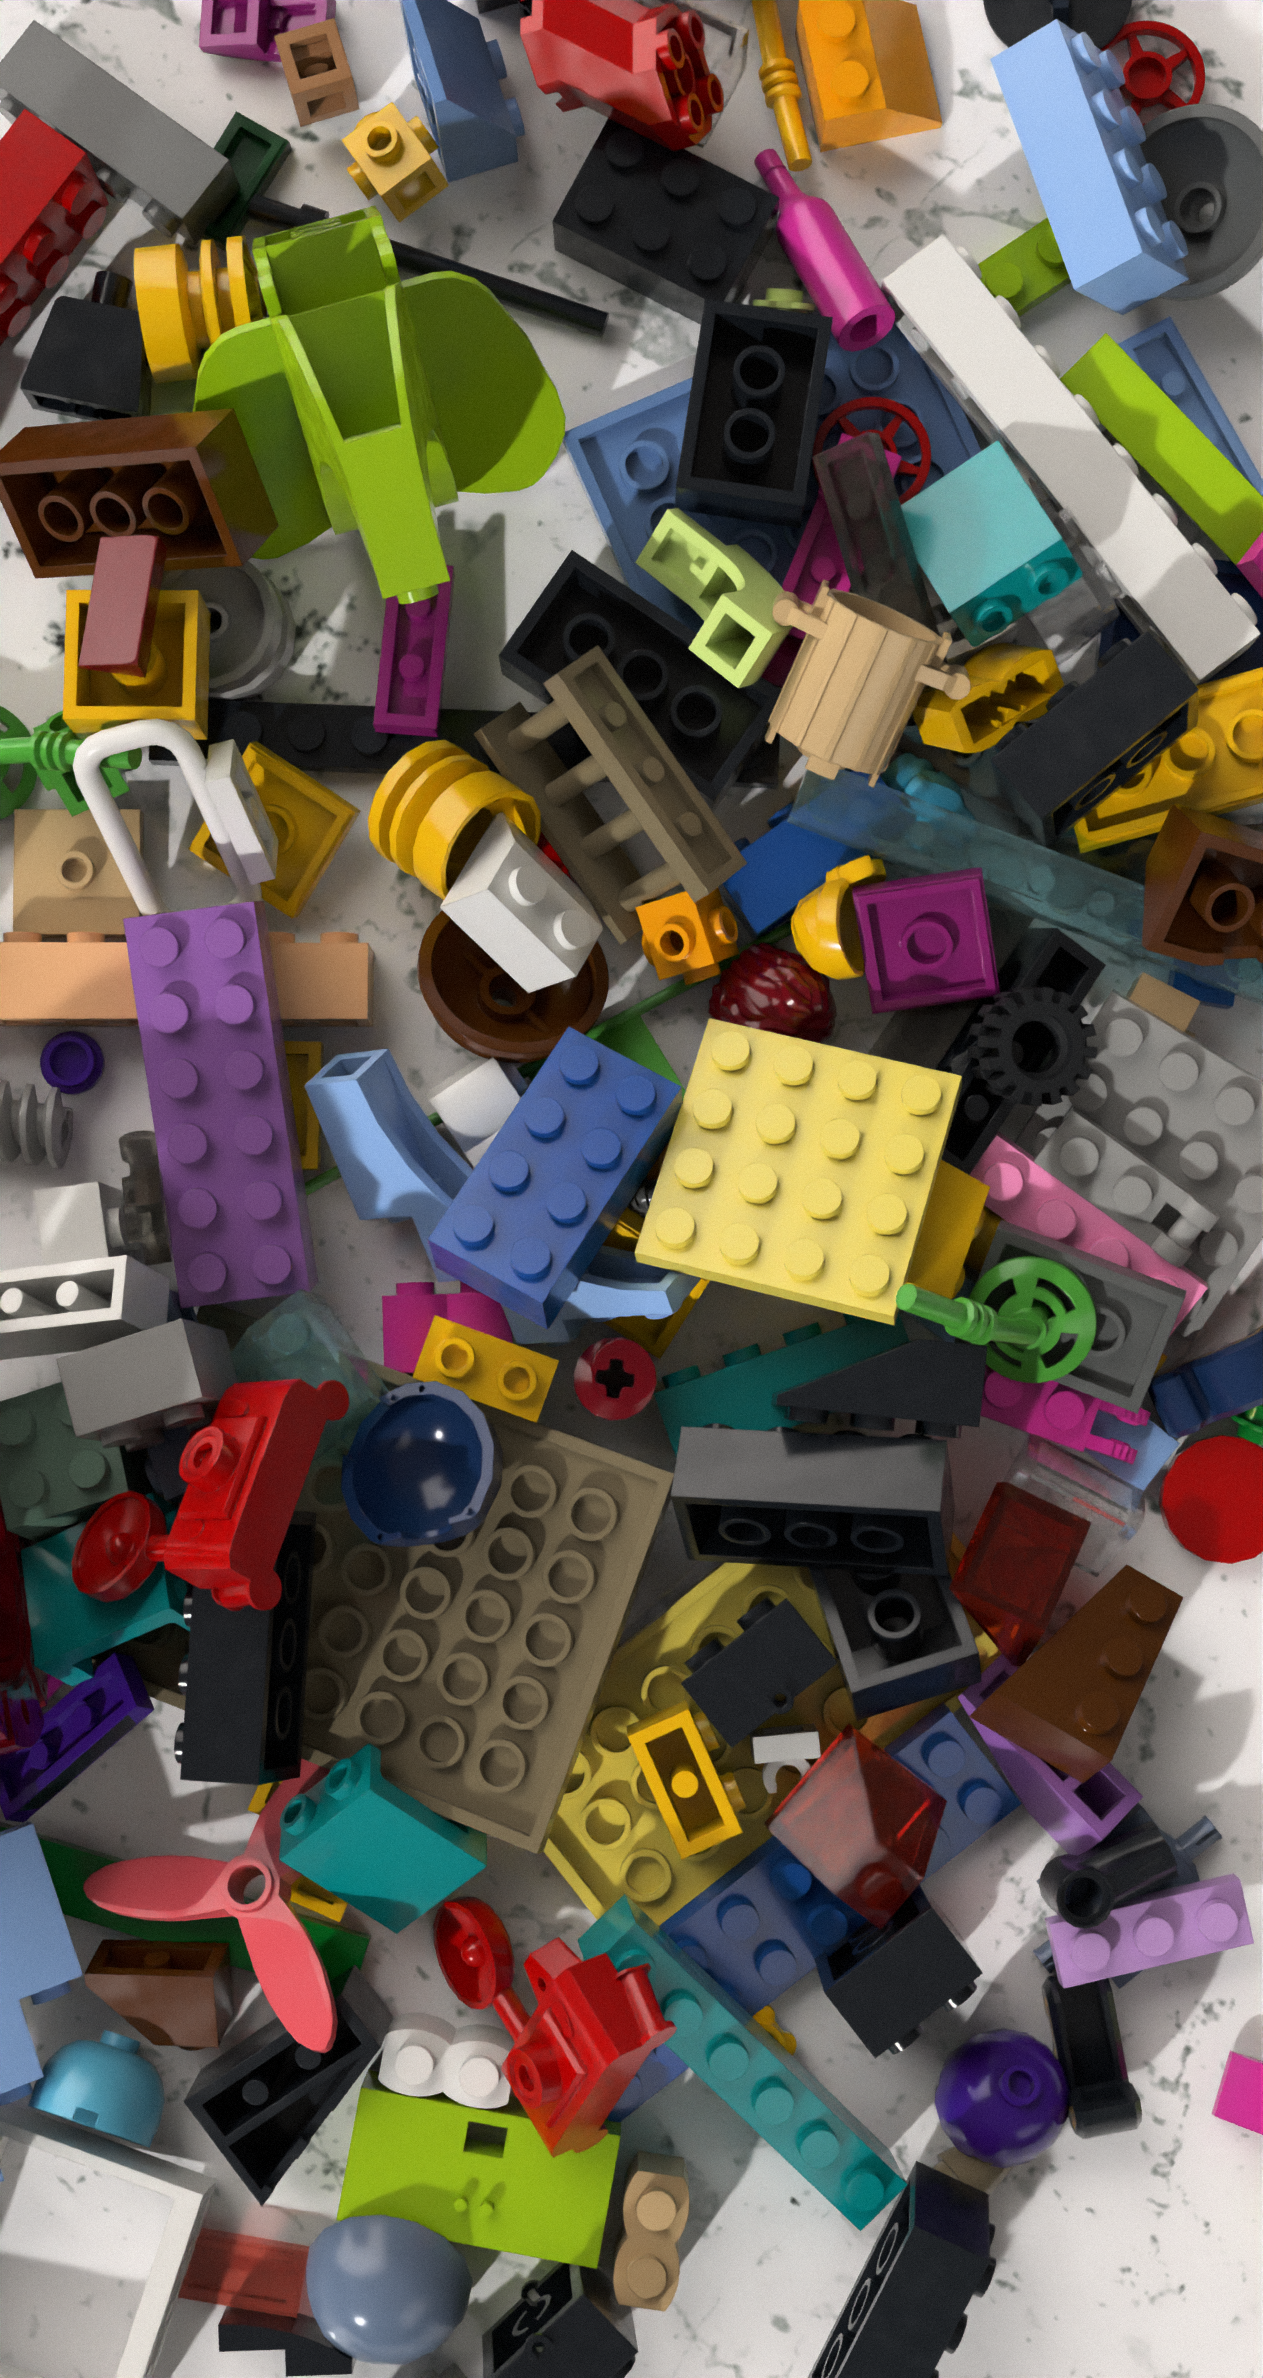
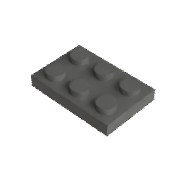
(1131, 1312)

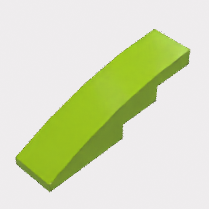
(1169, 447)

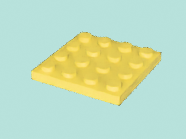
(799, 1170)

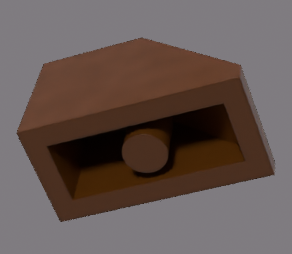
(166, 1989)

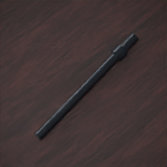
(423, 262)

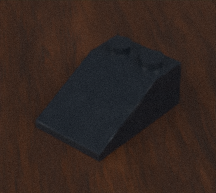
(895, 1636)

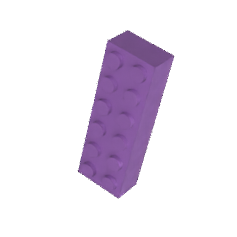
(221, 1103)

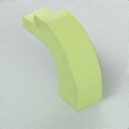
(724, 589)

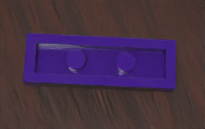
(74, 1736)

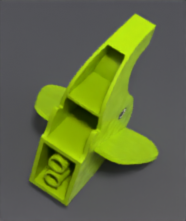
(378, 397)

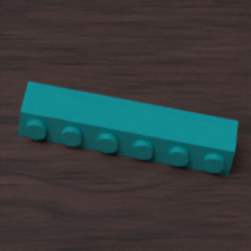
(752, 2069)

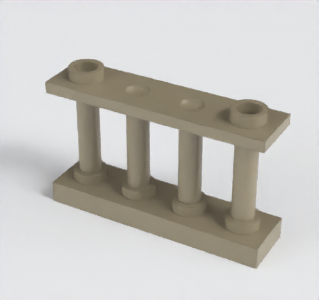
(642, 772)

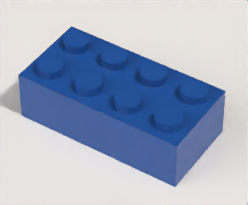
(557, 1177)

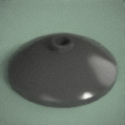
(1203, 159)

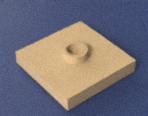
(68, 875)

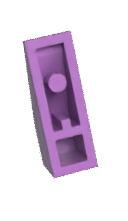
(1069, 1810)

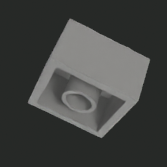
(147, 1384)

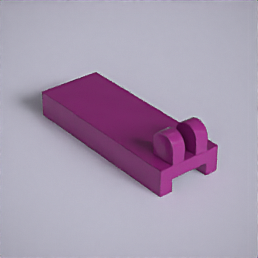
(414, 663)

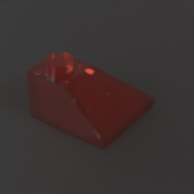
(861, 1825)

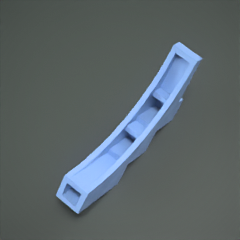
(406, 1170)
(34, 1954)

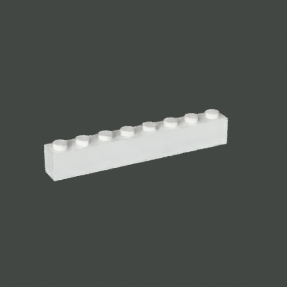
(1064, 457)

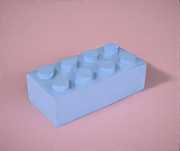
(1091, 167)

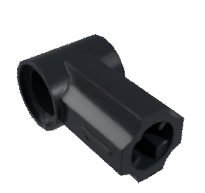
(1114, 1875)

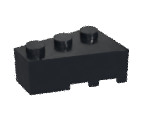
(274, 2093)

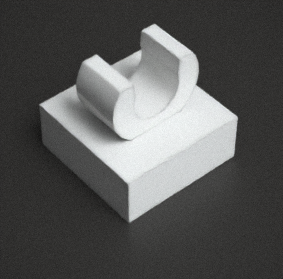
(784, 1747)

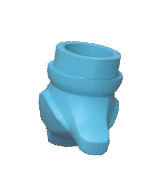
(921, 781)

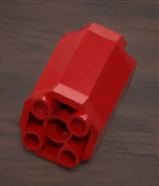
(626, 64)

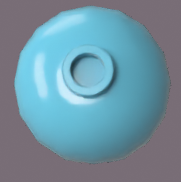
(103, 2088)

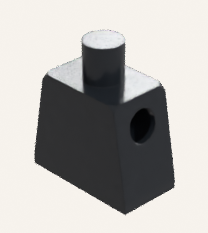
(91, 356)

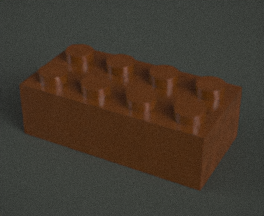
(134, 476)

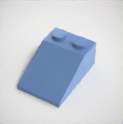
(461, 88)

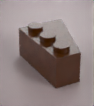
(1087, 1678)

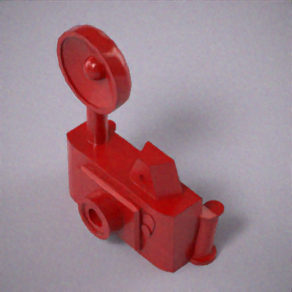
(237, 1503)
(581, 2039)

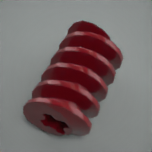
(599, 1358)

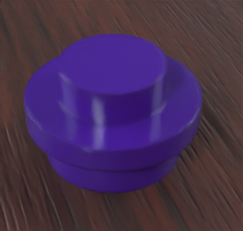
(72, 1062)

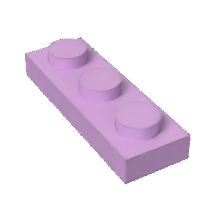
(1153, 1931)

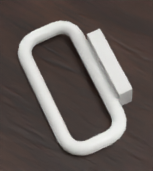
(220, 790)

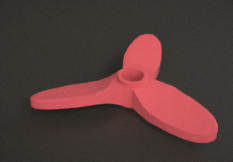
(209, 1888)

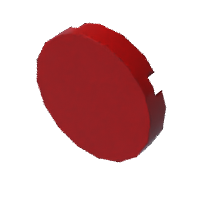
(1215, 1499)

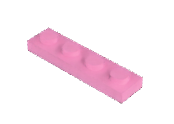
(1043, 1204)

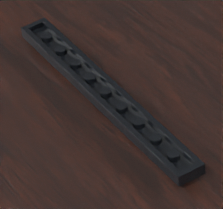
(345, 739)

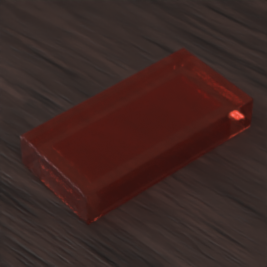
(246, 2272)

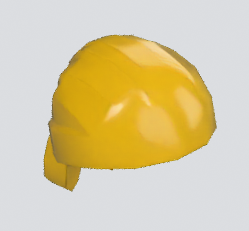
(827, 921)

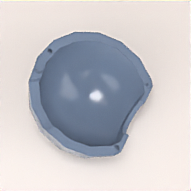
(386, 2288)

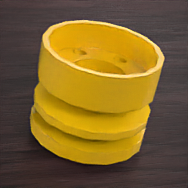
(191, 309)
(437, 810)

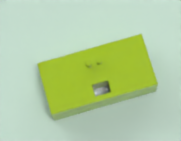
(477, 2175)

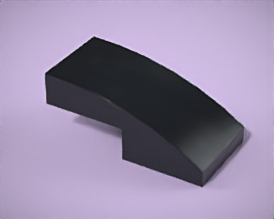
(301, 2337)

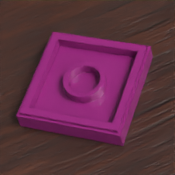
(926, 940)

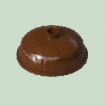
(464, 981)

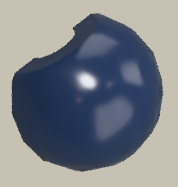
(422, 1467)

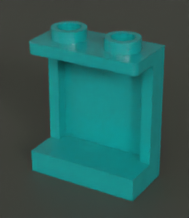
(988, 545)
(74, 1627)
(377, 1843)

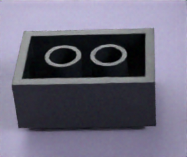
(664, 222)
(752, 413)
(1095, 737)
(899, 1974)

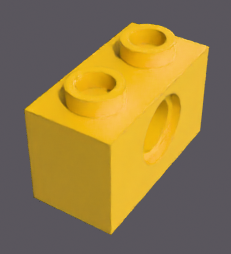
(486, 1368)

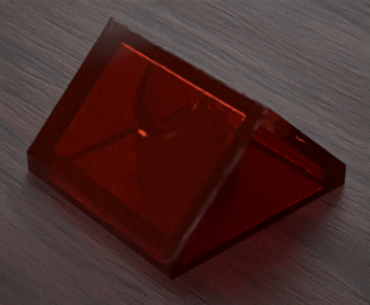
(1018, 1567)

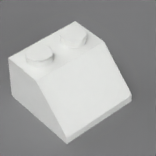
(522, 908)

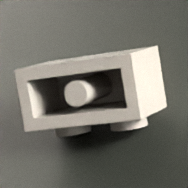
(81, 1223)

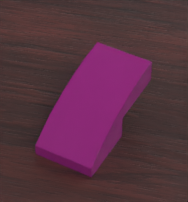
(248, 26)

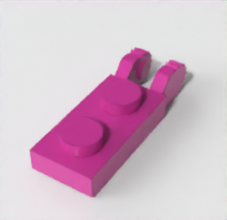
(1056, 1414)

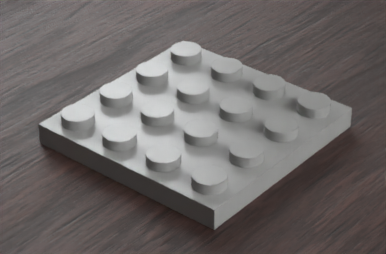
(1187, 1117)

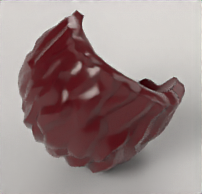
(775, 994)

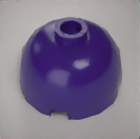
(1002, 2097)

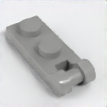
(1124, 1186)

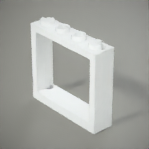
(191, 2201)

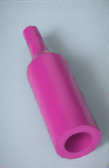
(827, 260)

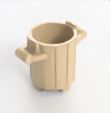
(856, 680)

